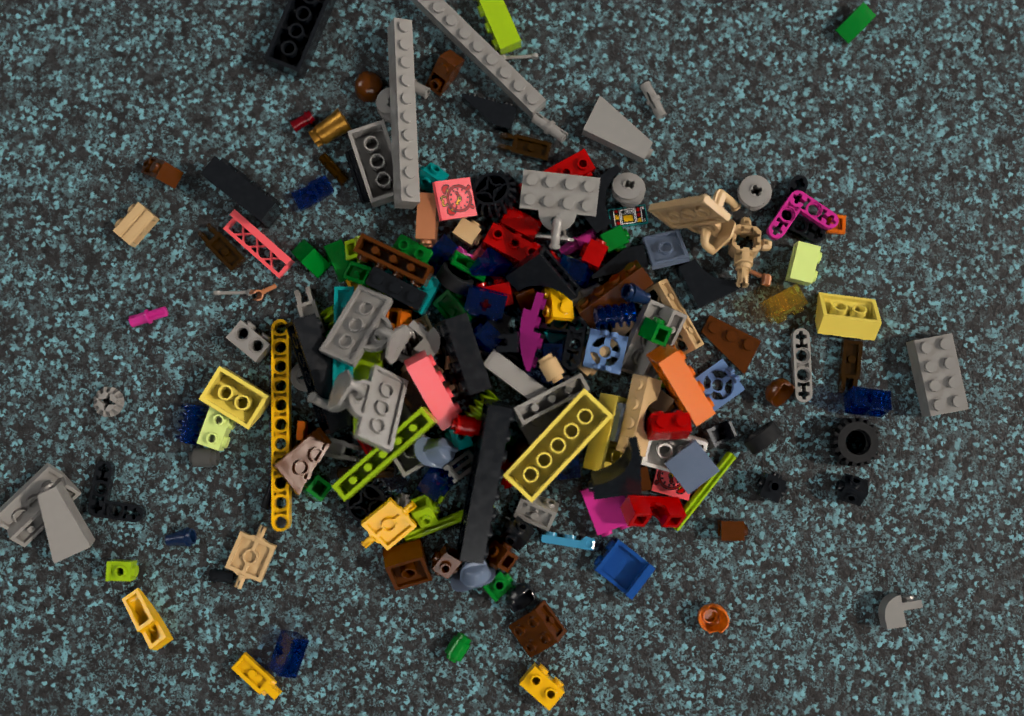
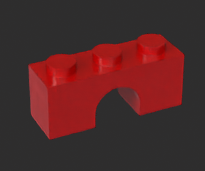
(639, 509)

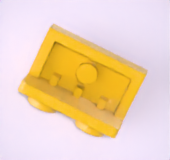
(557, 306)

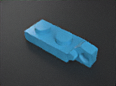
(569, 541)

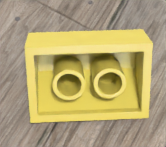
(847, 316)
(235, 397)

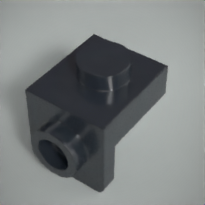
(720, 433)

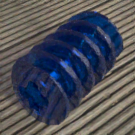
(614, 314)
(190, 423)

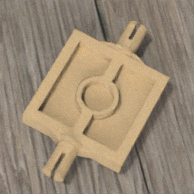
(250, 556)

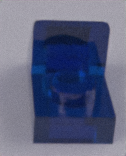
(490, 264)
(578, 270)

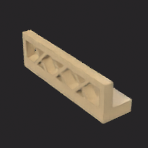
(688, 332)

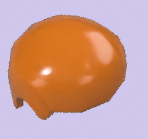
(713, 618)

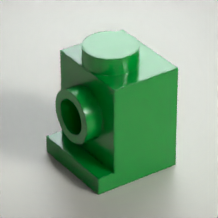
(494, 592)

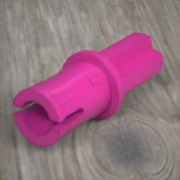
(578, 243)
(147, 316)

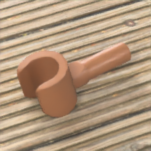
(765, 278)
(260, 293)

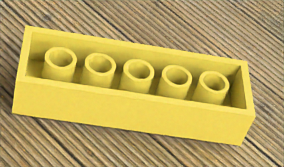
(557, 445)

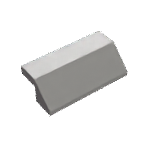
(637, 347)
(542, 409)
(22, 511)

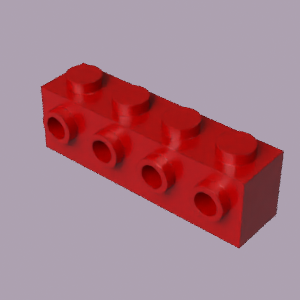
(576, 164)
(510, 244)

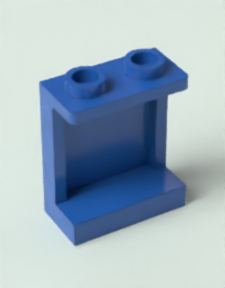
(623, 568)

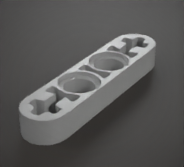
(801, 365)

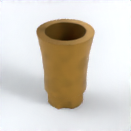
(330, 128)

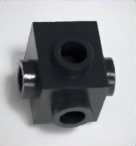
(778, 486)
(852, 489)
(517, 533)

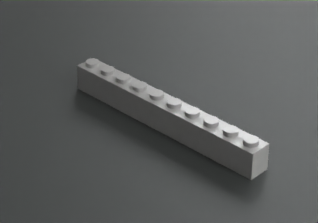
(483, 55)
(403, 114)

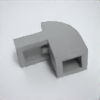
(428, 341)
(892, 609)

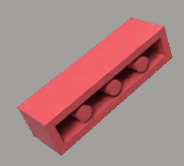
(432, 389)

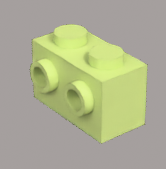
(803, 263)
(216, 430)

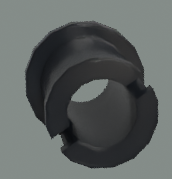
(516, 359)
(221, 576)

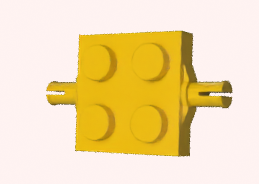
(388, 524)

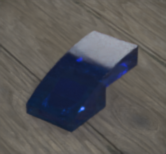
(313, 193)
(442, 252)

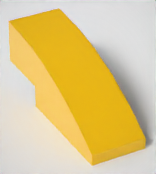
(147, 620)

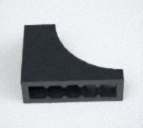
(601, 222)
(542, 270)
(702, 286)
(619, 478)

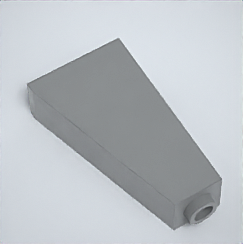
(616, 132)
(513, 376)
(63, 523)

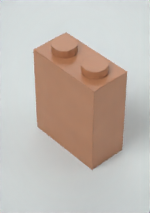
(427, 221)

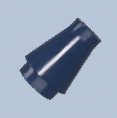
(633, 293)
(183, 537)

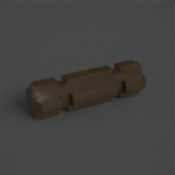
(334, 170)

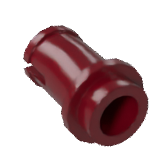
(302, 121)

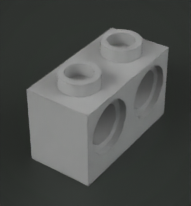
(248, 344)

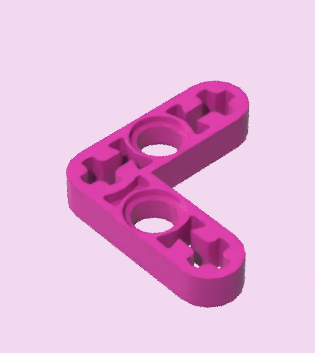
(795, 209)

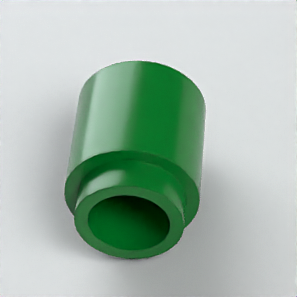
(457, 647)

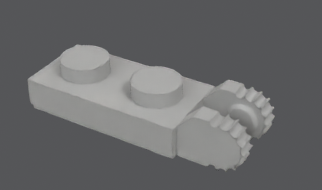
(309, 307)
(338, 450)

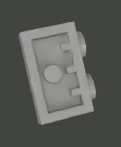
(538, 513)

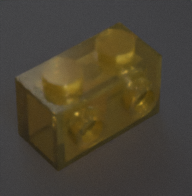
(784, 303)

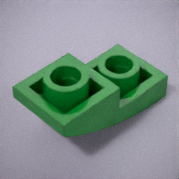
(855, 22)
(336, 255)

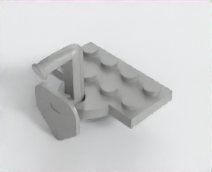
(558, 197)
(360, 326)
(373, 402)

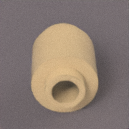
(551, 368)

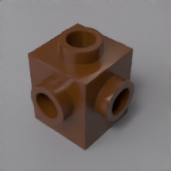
(498, 553)
(446, 561)

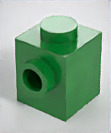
(615, 239)
(655, 331)
(316, 488)

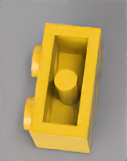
(542, 685)

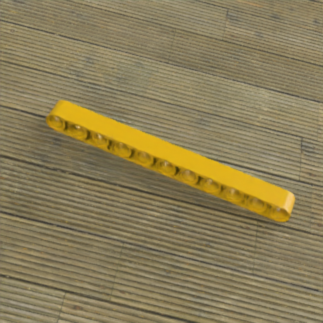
(276, 415)

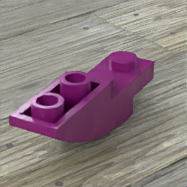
(531, 340)

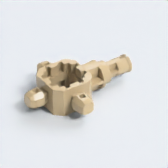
(744, 257)

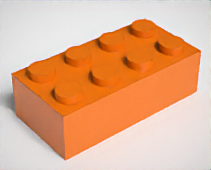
(681, 383)

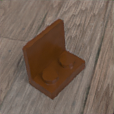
(538, 629)

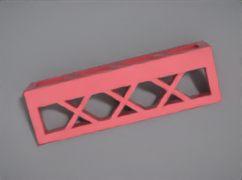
(267, 243)

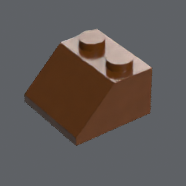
(407, 565)

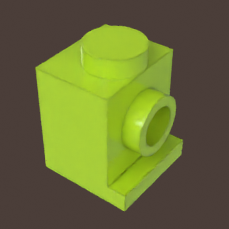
(114, 566)

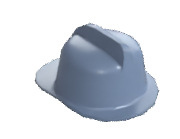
(434, 451)
(472, 576)

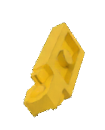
(256, 676)

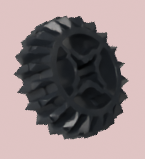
(502, 188)
(364, 493)

